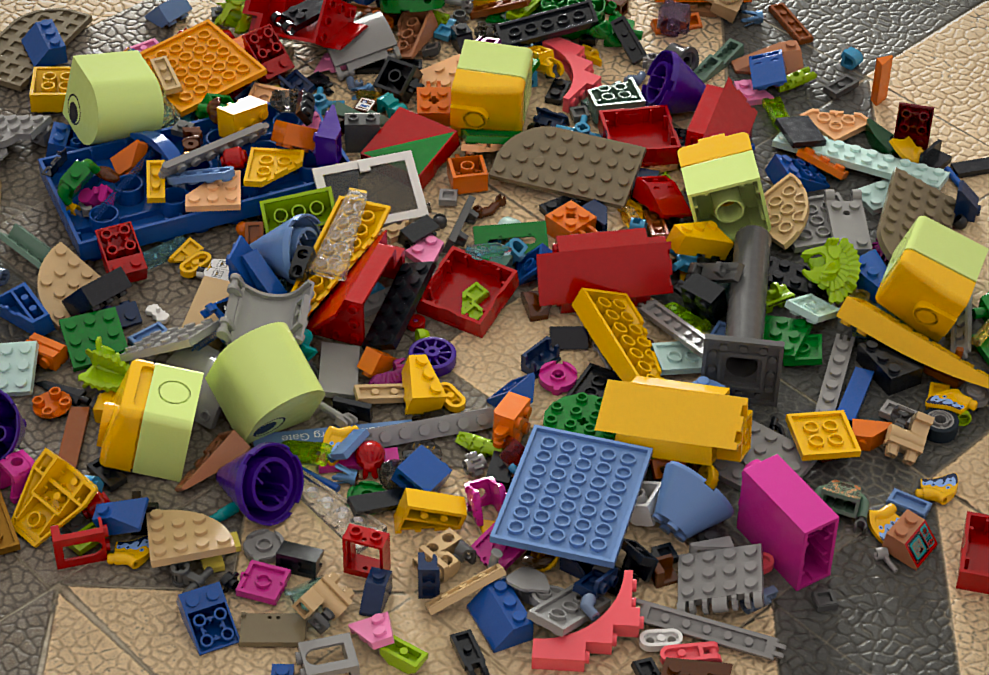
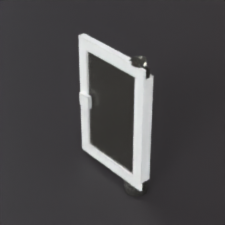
(386, 178)

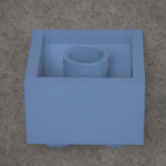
(168, 12)

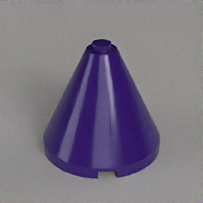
(672, 84)
(264, 482)

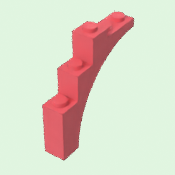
(577, 67)
(574, 649)

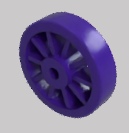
(439, 352)

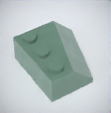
(618, 96)

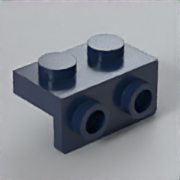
(298, 81)
(127, 313)
(596, 582)

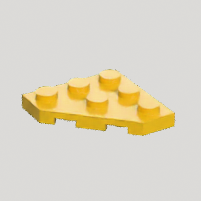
(271, 164)

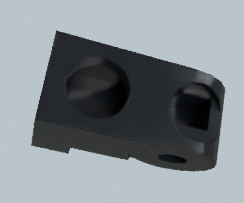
(301, 263)

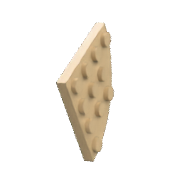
(787, 210)
(59, 277)
(185, 537)

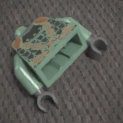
(845, 500)

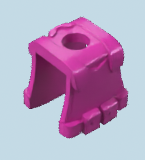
(14, 473)
(493, 495)

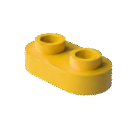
(189, 266)
(455, 400)

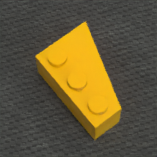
(241, 115)
(700, 238)
(421, 386)
(429, 510)

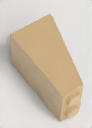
(209, 291)

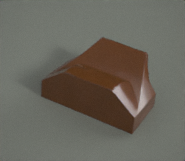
(531, 304)

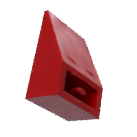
(268, 50)
(661, 196)
(121, 248)

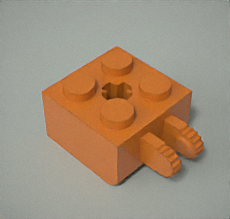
(434, 103)
(293, 136)
(467, 173)
(570, 220)
(511, 419)

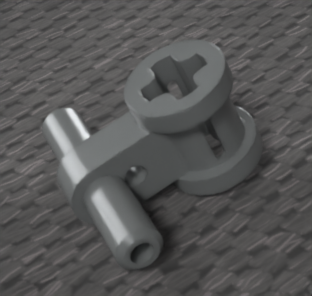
(184, 577)

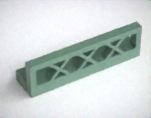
(26, 244)

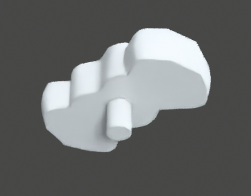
(157, 313)

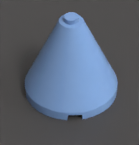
(281, 243)

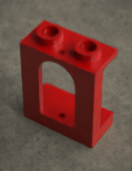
(80, 537)

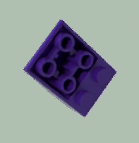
(328, 139)

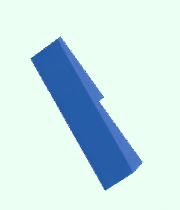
(261, 273)
(856, 393)

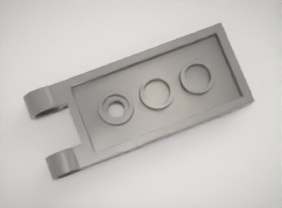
(848, 220)

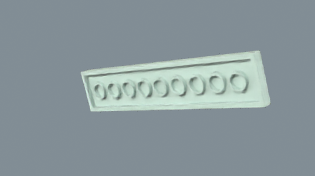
(870, 161)

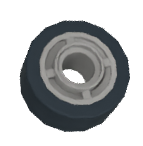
(944, 425)

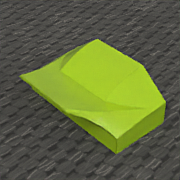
(404, 656)

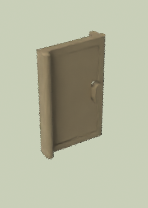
(272, 629)

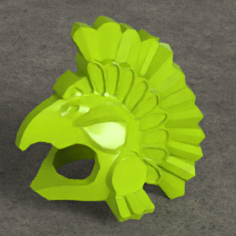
(233, 16)
(835, 270)
(106, 368)

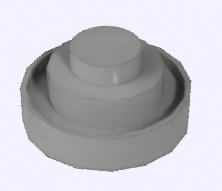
(976, 392)

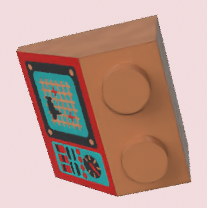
(910, 540)

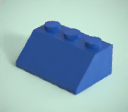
(44, 45)
(500, 616)

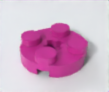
(557, 385)

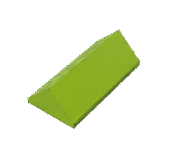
(281, 209)

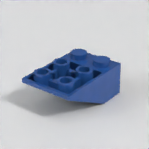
(768, 70)
(63, 137)
(806, 172)
(235, 263)
(208, 618)

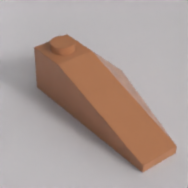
(415, 32)
(791, 53)
(219, 452)

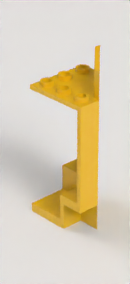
(677, 419)

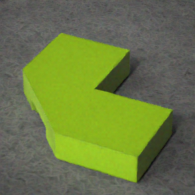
(471, 298)

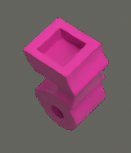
(96, 195)

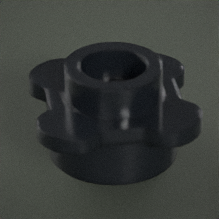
(229, 581)

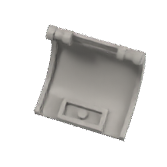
(367, 47)
(251, 309)
(207, 408)

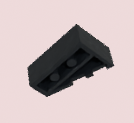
(98, 292)
(891, 369)

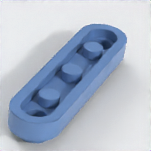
(200, 175)

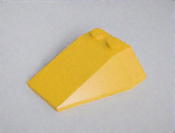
(50, 497)

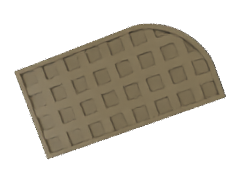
(15, 64)
(570, 164)
(904, 203)

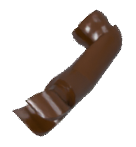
(492, 208)

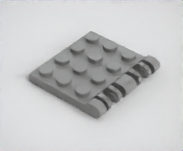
(721, 577)

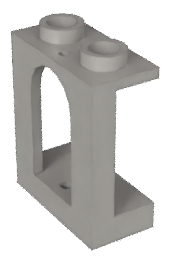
(348, 665)

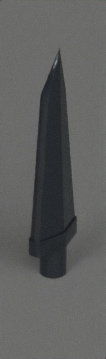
(77, 395)

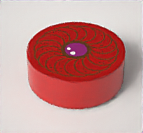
(416, 322)

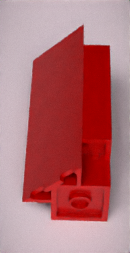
(331, 31)
(721, 112)
(604, 261)
(342, 310)

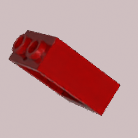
(355, 563)

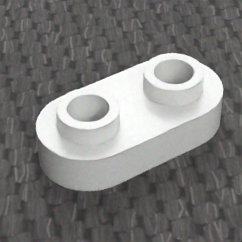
(655, 639)

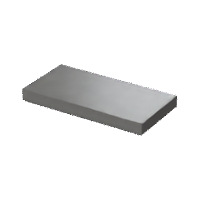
(338, 369)

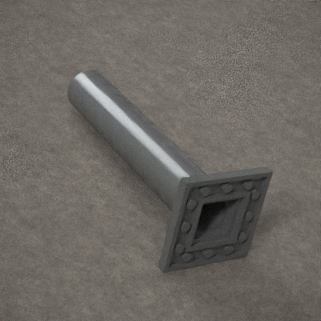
(742, 356)

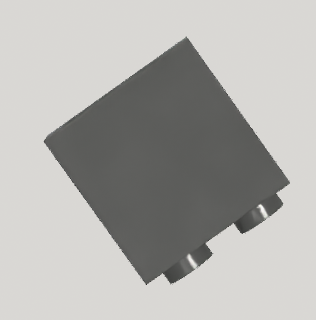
(360, 130)

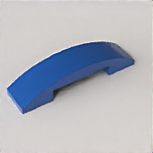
(158, 142)

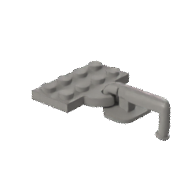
(20, 128)
(552, 606)

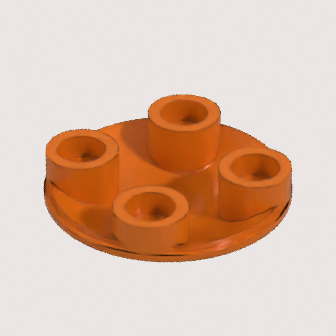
(51, 403)

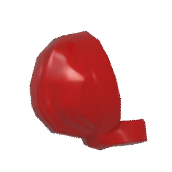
(370, 457)

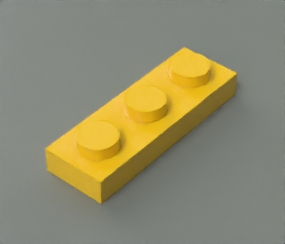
(155, 184)

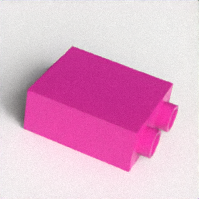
(787, 521)

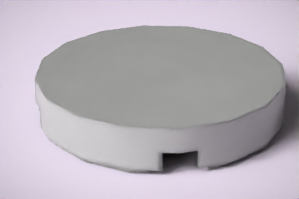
(262, 545)

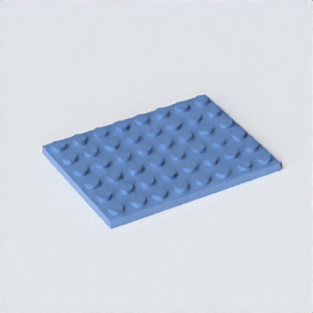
(572, 496)

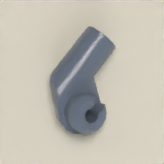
(638, 78)
(351, 83)
(587, 605)

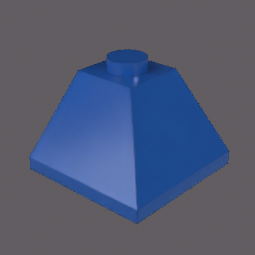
(527, 267)
(522, 385)
(121, 516)

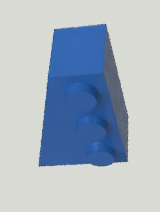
(871, 273)
(25, 310)

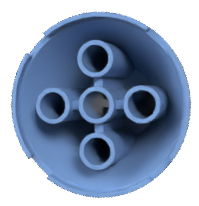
(687, 504)

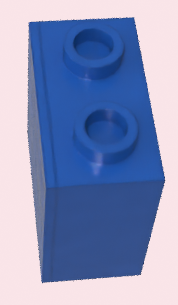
(421, 471)

